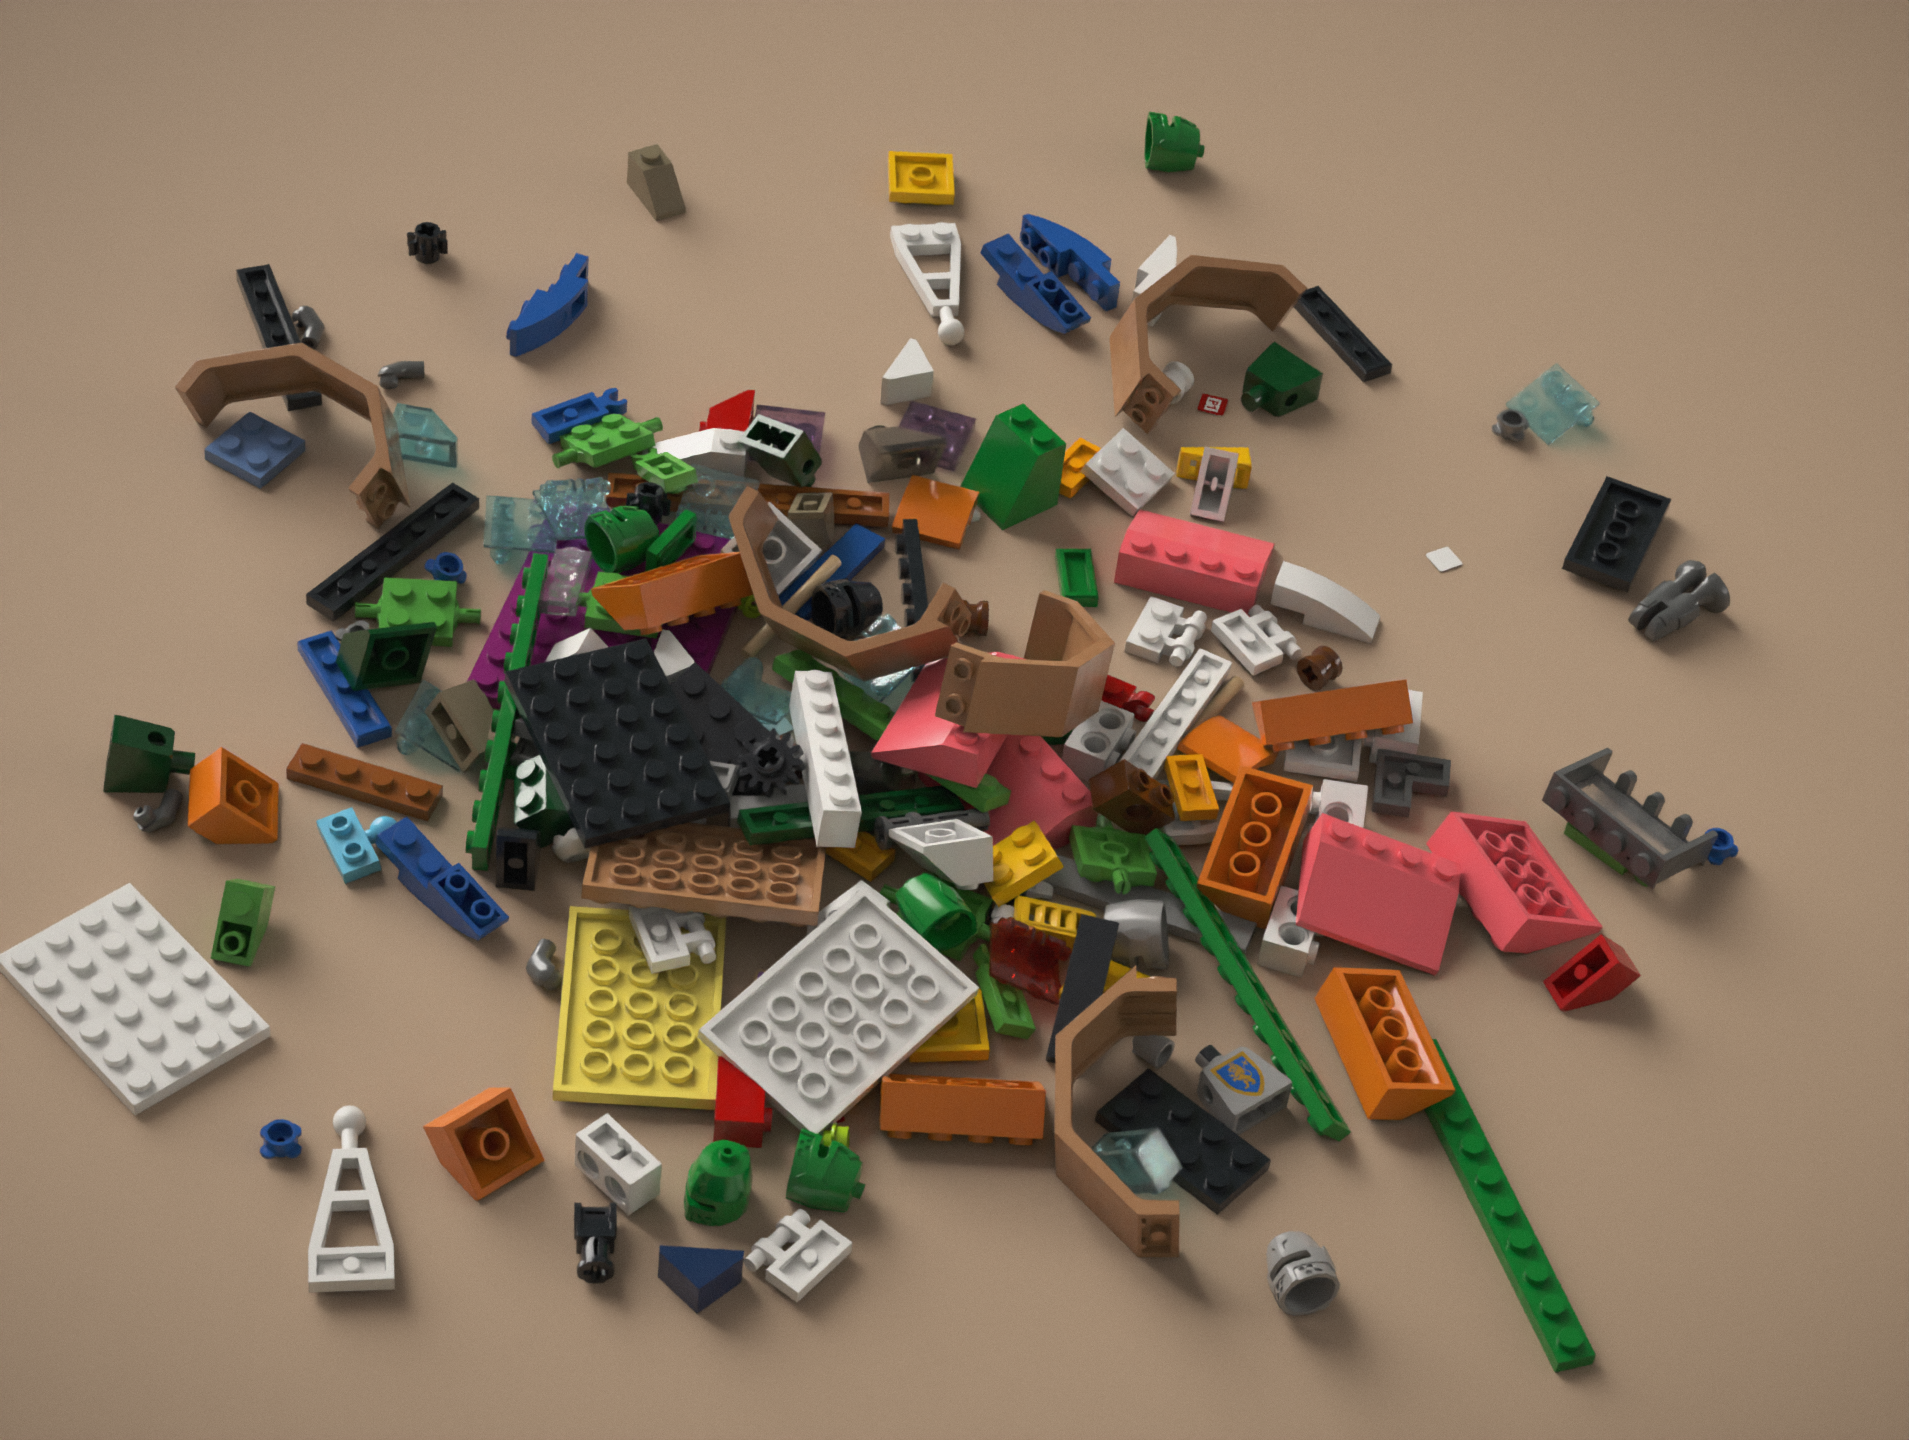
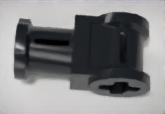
(595, 1240)

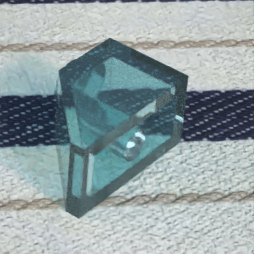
(425, 436)
(1139, 1159)

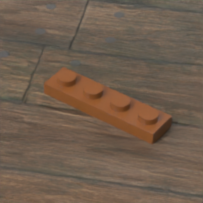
(364, 782)

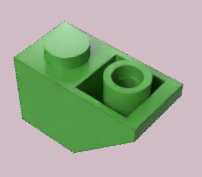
(242, 921)

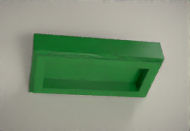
(672, 541)
(1077, 576)

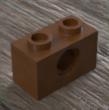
(1132, 798)

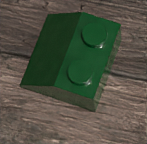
(385, 655)
(538, 802)

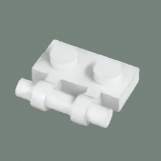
(1155, 630)
(1248, 639)
(662, 939)
(806, 1261)

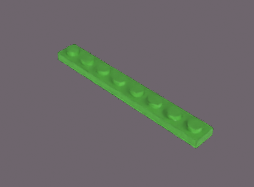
(874, 718)

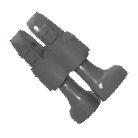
(1678, 601)

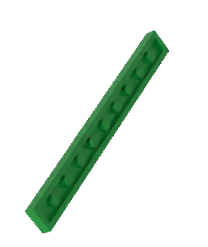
(499, 751)
(1251, 994)
(1509, 1230)

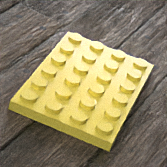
(630, 1030)

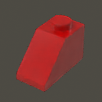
(732, 413)
(1592, 975)
(739, 1107)

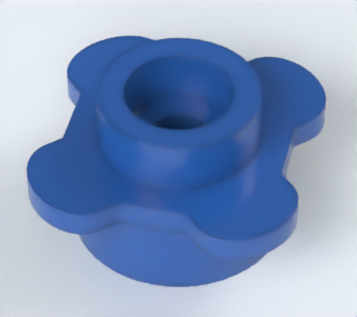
(446, 562)
(1722, 847)
(280, 1131)

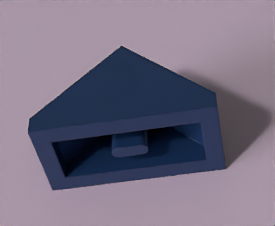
(700, 1274)

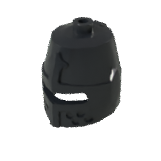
(846, 607)

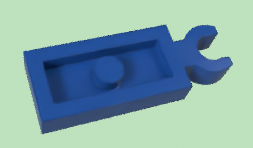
(582, 410)

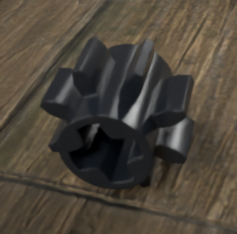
(427, 243)
(652, 499)

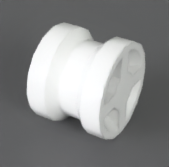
(1181, 376)

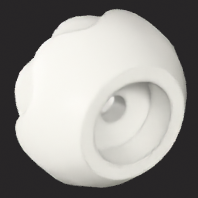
(569, 847)

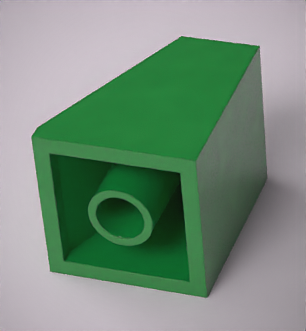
(1017, 468)

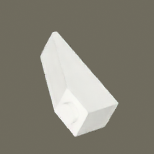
(709, 448)

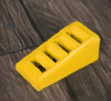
(1187, 454)
(1061, 919)

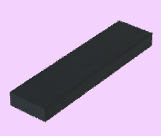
(1342, 335)
(1085, 972)

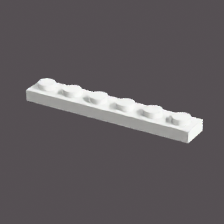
(1178, 712)

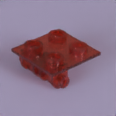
(1026, 959)

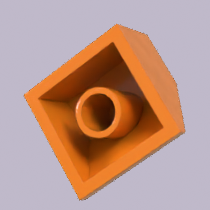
(232, 801)
(485, 1141)

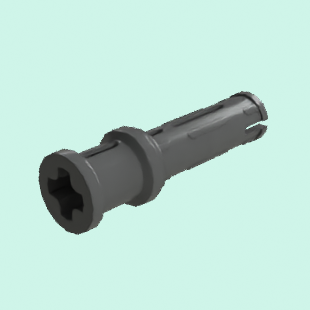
(882, 824)

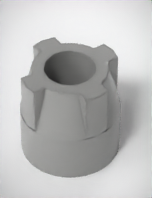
(1153, 1049)

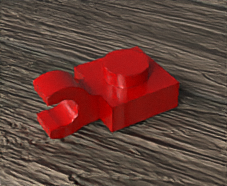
(1125, 697)

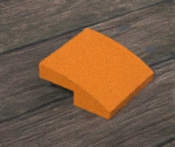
(940, 510)
(1227, 747)

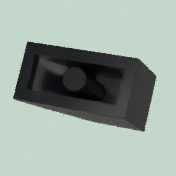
(517, 858)

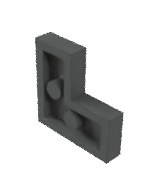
(1402, 773)

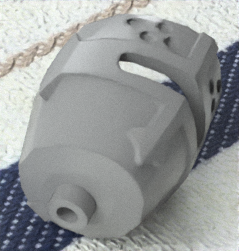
(1140, 932)
(1300, 1273)

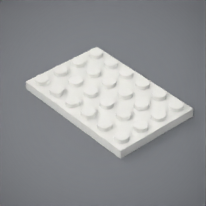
(132, 998)
(838, 1012)

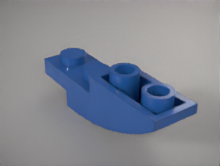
(1071, 254)
(1035, 293)
(552, 310)
(436, 883)

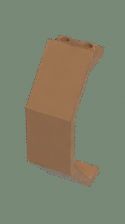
(1200, 281)
(300, 369)
(864, 658)
(1037, 695)
(1126, 1009)

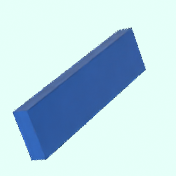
(854, 550)
(354, 708)

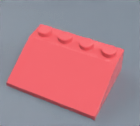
(1192, 562)
(932, 744)
(1040, 791)
(1512, 883)
(1376, 893)

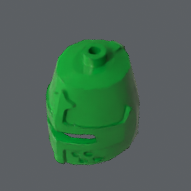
(1172, 146)
(620, 537)
(928, 904)
(823, 1174)
(720, 1179)

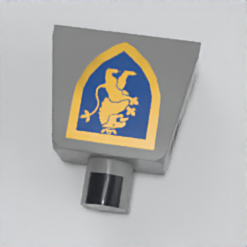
(1240, 1087)

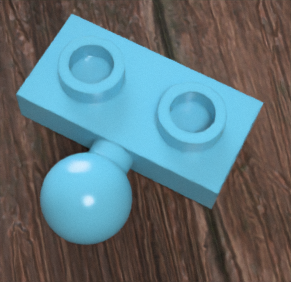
(350, 844)

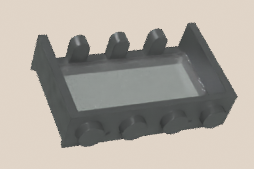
(1622, 824)

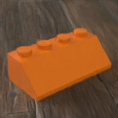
(675, 592)
(1333, 713)
(1255, 844)
(1383, 1042)
(961, 1107)

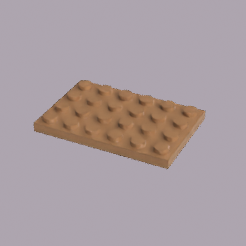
(710, 873)

